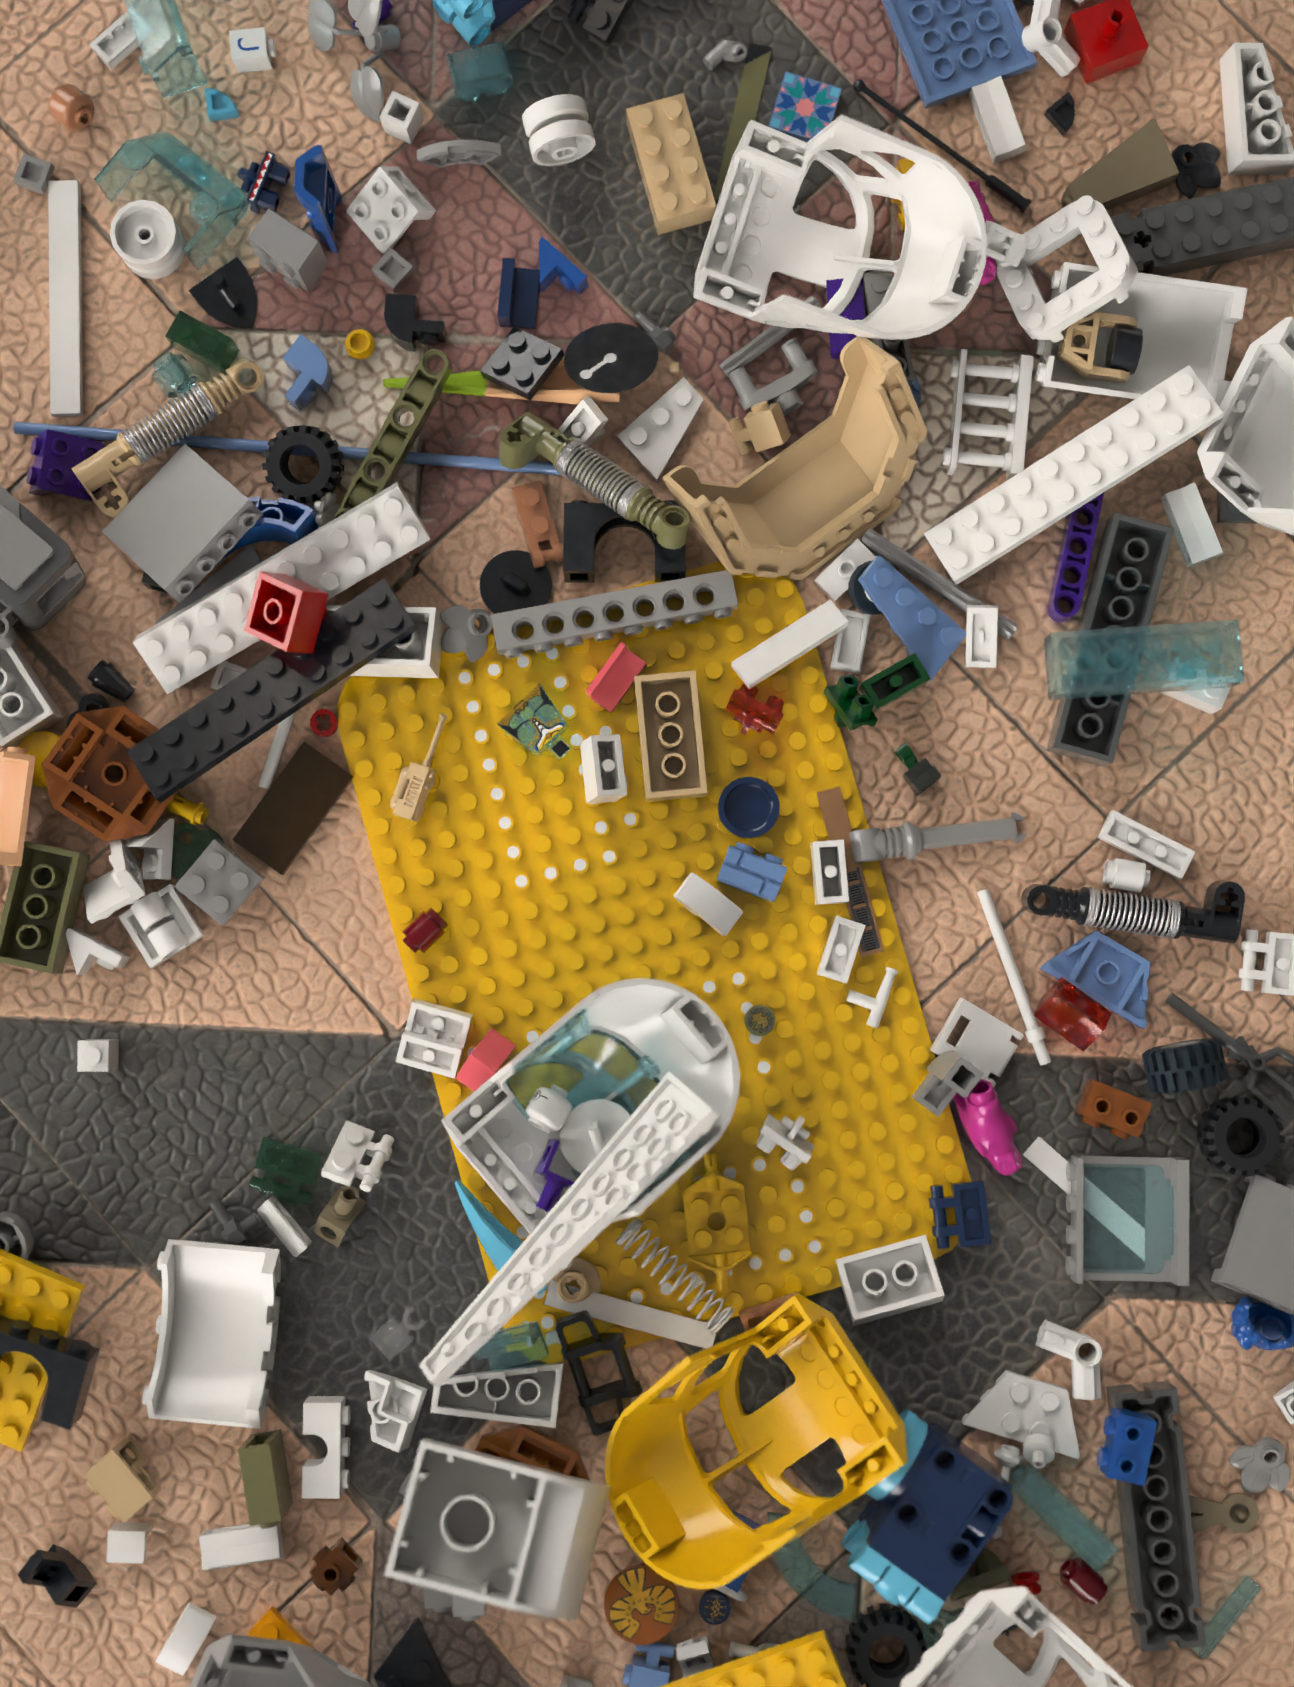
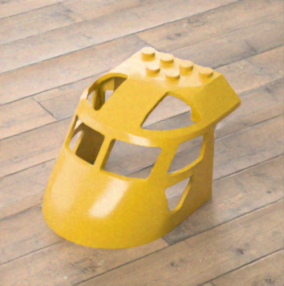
(669, 1501)

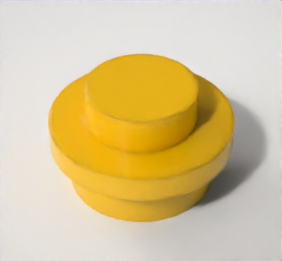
(360, 344)

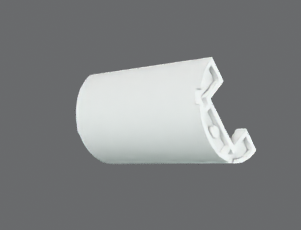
(1181, 326)

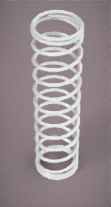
(719, 1318)

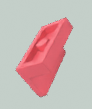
(615, 678)

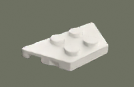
(1025, 1407)

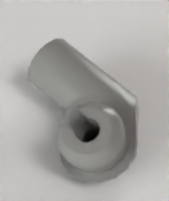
(725, 51)

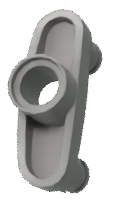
(782, 390)

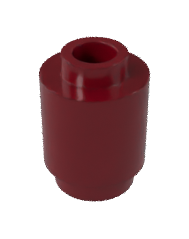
(424, 931)
(1083, 1580)

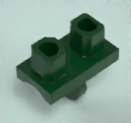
(851, 707)

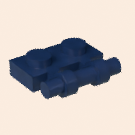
(970, 1214)

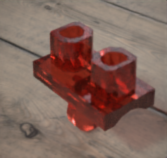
(754, 713)

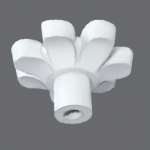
(325, 508)

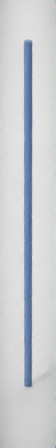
(261, 445)

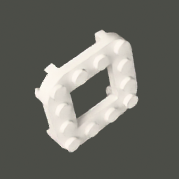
(1112, 281)

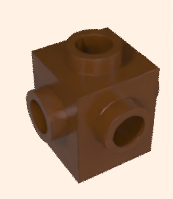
(335, 1567)

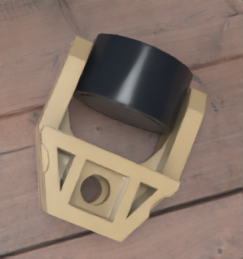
(1122, 349)

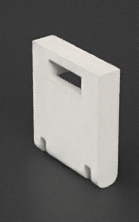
(983, 1042)

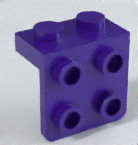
(53, 461)

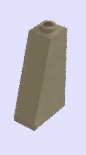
(1128, 172)

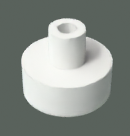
(1038, 1450)

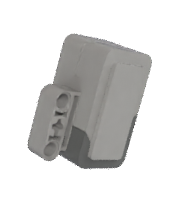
(35, 570)

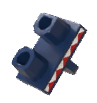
(270, 171)

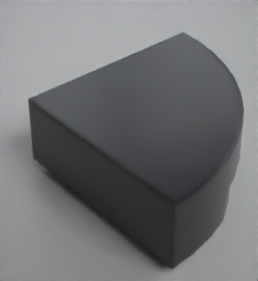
(1062, 113)

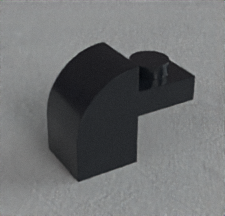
(402, 320)
(61, 1575)

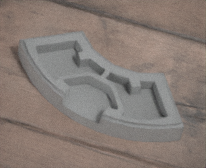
(458, 152)

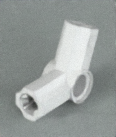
(1046, 37)
(1086, 1369)

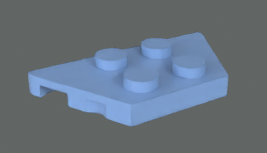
(1106, 974)

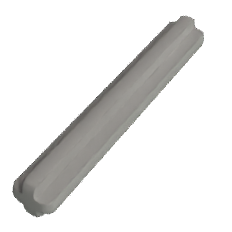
(758, 345)

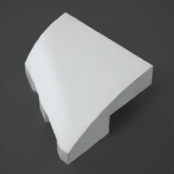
(393, 1409)

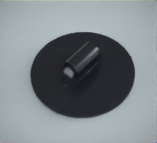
(514, 583)

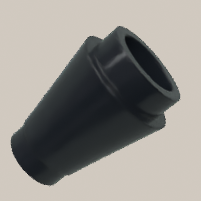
(111, 681)

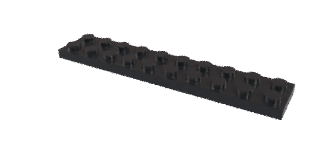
(270, 692)

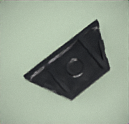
(412, 1662)

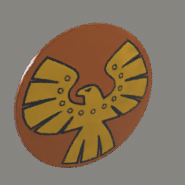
(641, 1605)

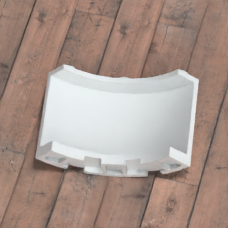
(215, 1333)

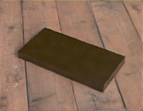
(293, 808)

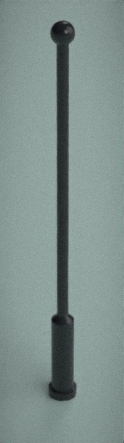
(990, 180)

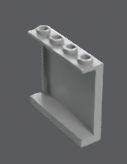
(182, 523)
(1262, 1245)

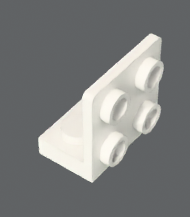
(388, 207)
(117, 887)

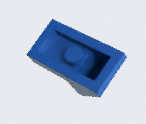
(555, 264)

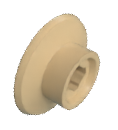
(586, 1276)

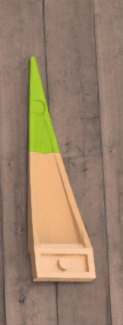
(557, 387)

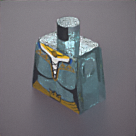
(537, 724)

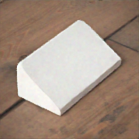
(284, 1226)

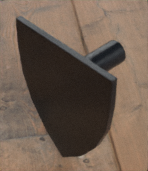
(228, 295)

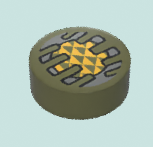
(759, 1020)

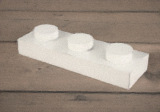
(1146, 844)

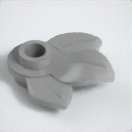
(461, 632)
(1261, 1470)

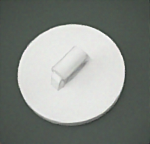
(589, 1130)

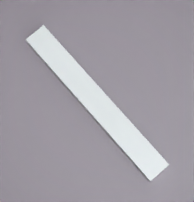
(65, 298)

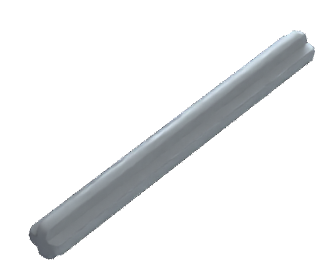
(930, 577)

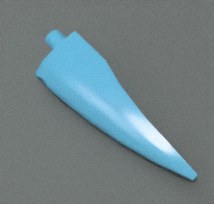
(493, 1235)

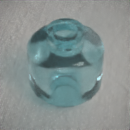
(174, 374)

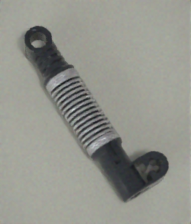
(1164, 916)

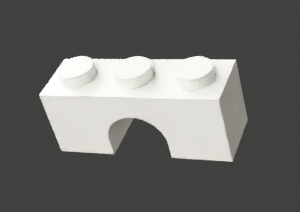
(327, 1419)

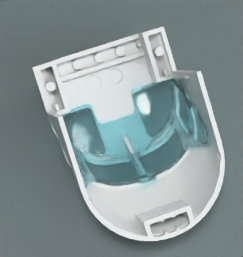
(636, 1039)

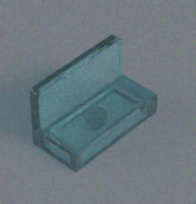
(514, 1346)

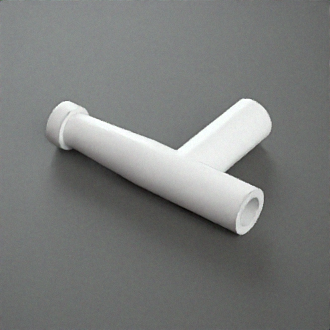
(878, 1004)

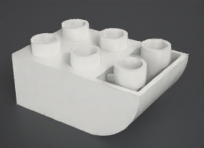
(497, 1531)

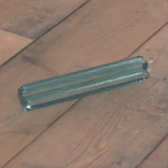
(1227, 1616)

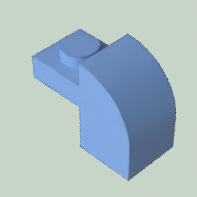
(313, 372)

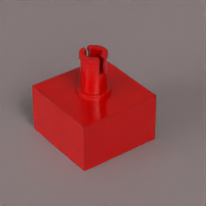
(1106, 39)
(286, 612)

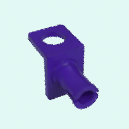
(554, 1183)

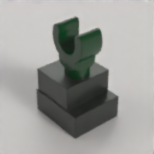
(920, 774)

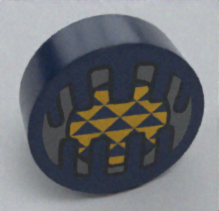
(714, 1607)

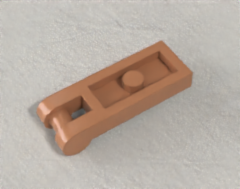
(537, 523)

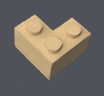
(122, 1479)

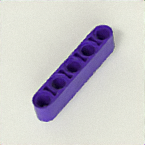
(1073, 562)

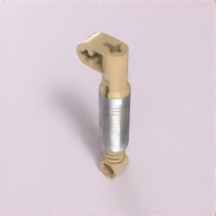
(137, 445)

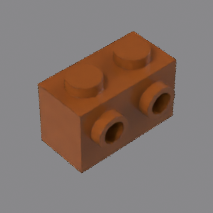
(1112, 1108)

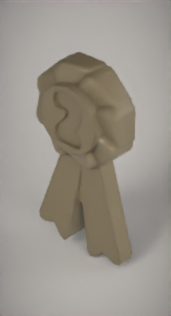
(1236, 1512)

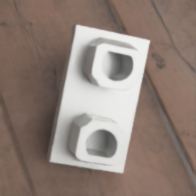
(789, 1136)

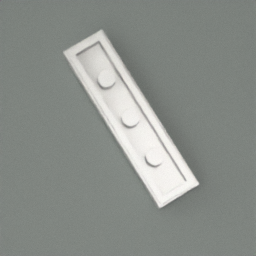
(789, 644)

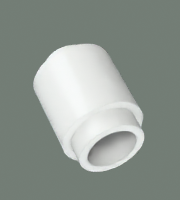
(1126, 875)

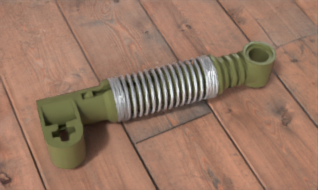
(606, 479)

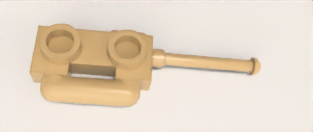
(415, 782)

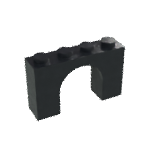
(586, 525)
(66, 1362)

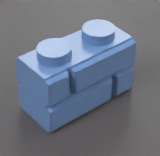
(751, 872)

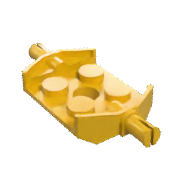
(720, 1247)

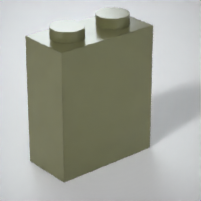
(265, 1478)

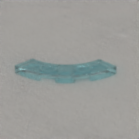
(810, 1581)

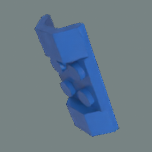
(318, 193)

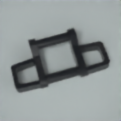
(588, 1397)

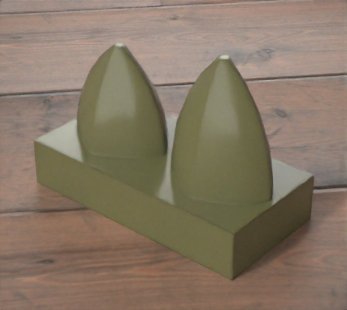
(989, 1574)

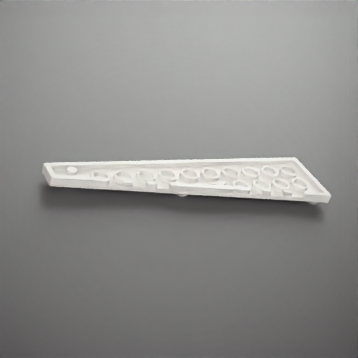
(633, 1158)

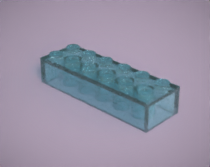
(1143, 659)

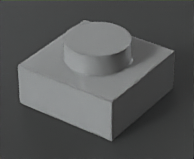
(34, 174)
(392, 270)

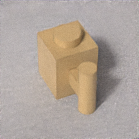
(764, 427)

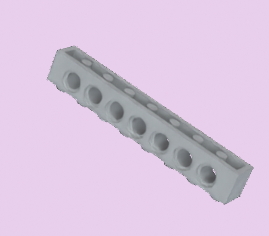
(718, 584)

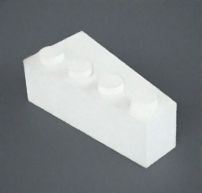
(1252, 113)
(507, 1395)

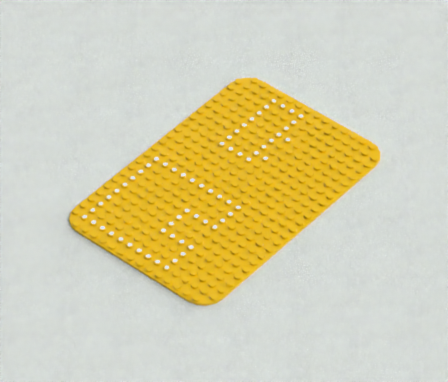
(580, 895)

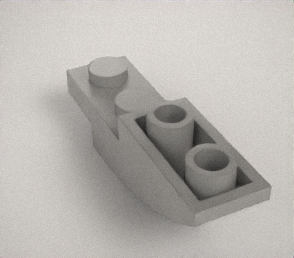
(875, 287)

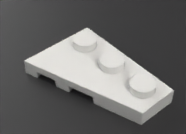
(660, 428)

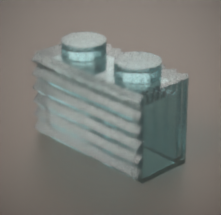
(480, 71)

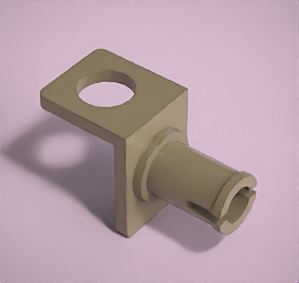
(339, 1214)

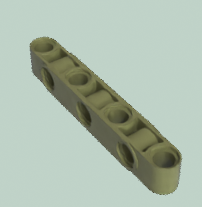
(393, 439)

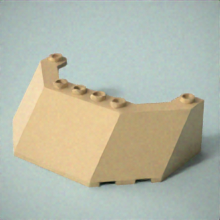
(823, 485)

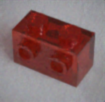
(1072, 1014)

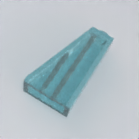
(1063, 1516)

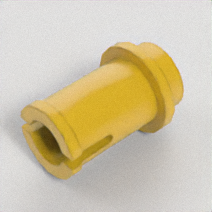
(185, 808)

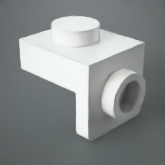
(1005, 244)

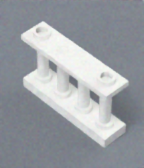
(1013, 432)

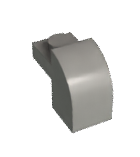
(946, 1077)
(695, 1656)

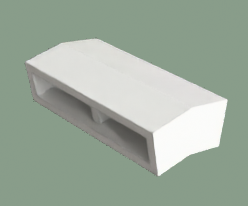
(997, 120)
(1191, 525)
(240, 1546)

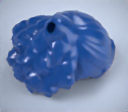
(1262, 1326)

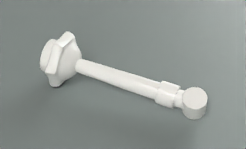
(1009, 1457)

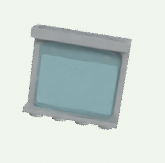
(1128, 1219)

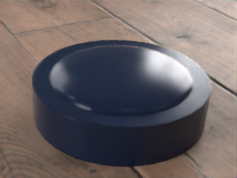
(748, 807)

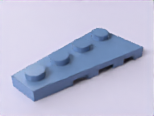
(912, 615)

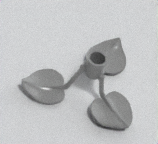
(366, 82)

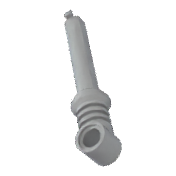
(910, 840)

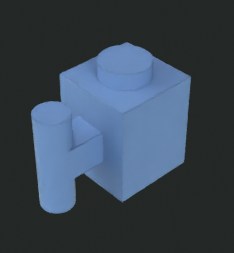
(649, 1670)

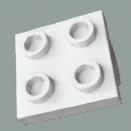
(161, 925)

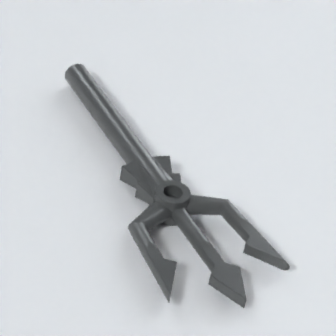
(1240, 1051)

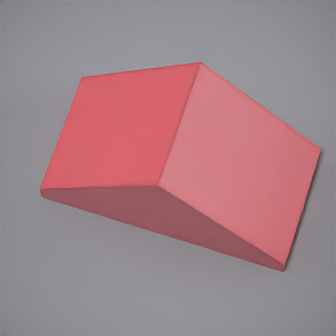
(485, 1060)

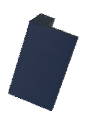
(518, 296)

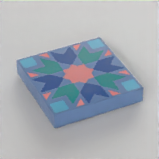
(804, 106)

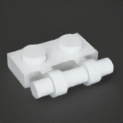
(1278, 963)
(348, 1152)

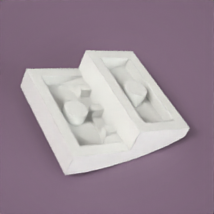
(434, 1038)

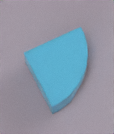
(220, 105)

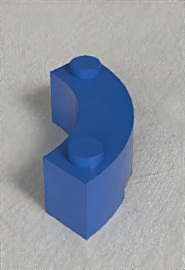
(281, 522)

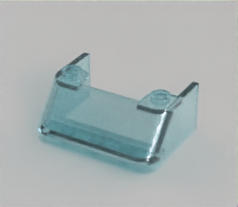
(165, 46)
(217, 202)

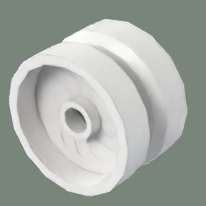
(558, 130)
(148, 239)

